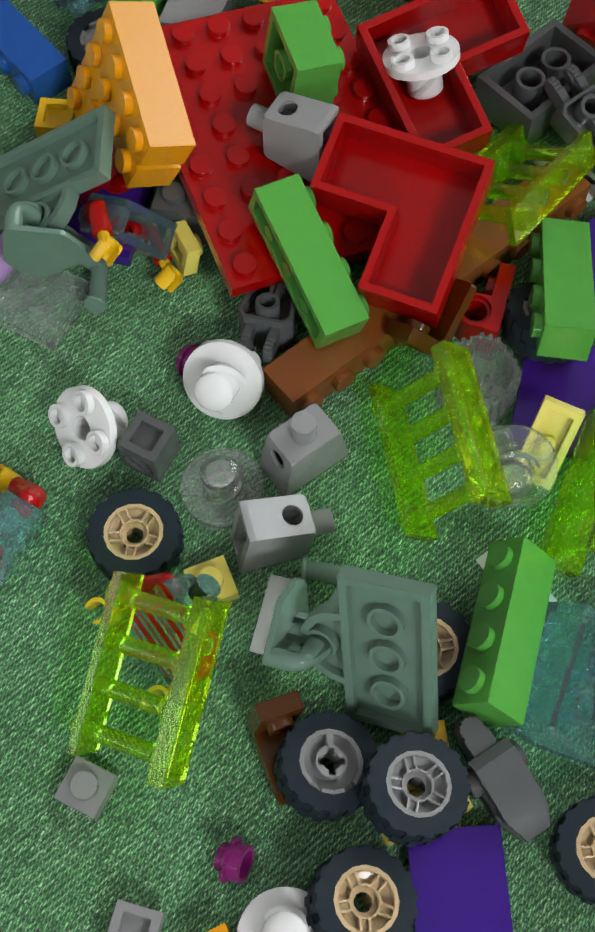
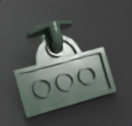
(42, 192)
(369, 636)

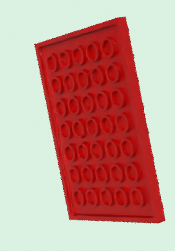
(219, 81)

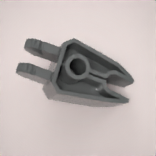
(572, 114)
(268, 320)
(501, 779)

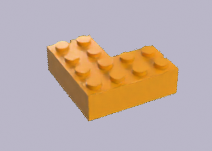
(134, 77)

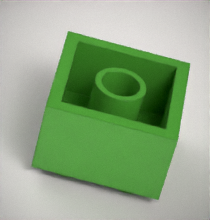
(302, 52)

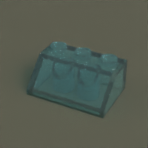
(563, 686)

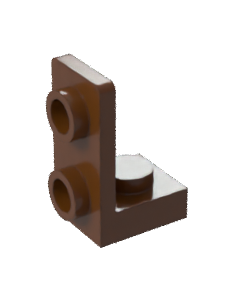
(423, 336)
(268, 725)

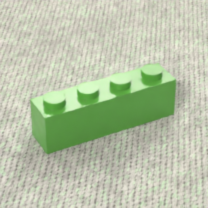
(308, 260)
(562, 289)
(505, 633)

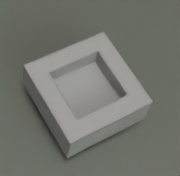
(86, 787)
(135, 918)

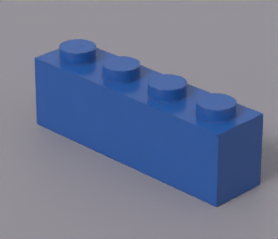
(29, 57)

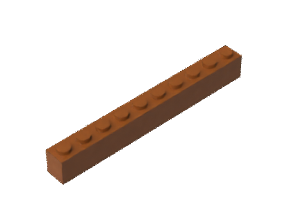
(311, 374)

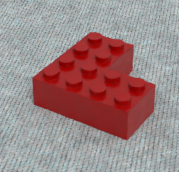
(486, 35)
(422, 199)

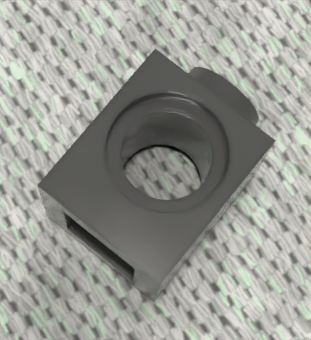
(149, 446)

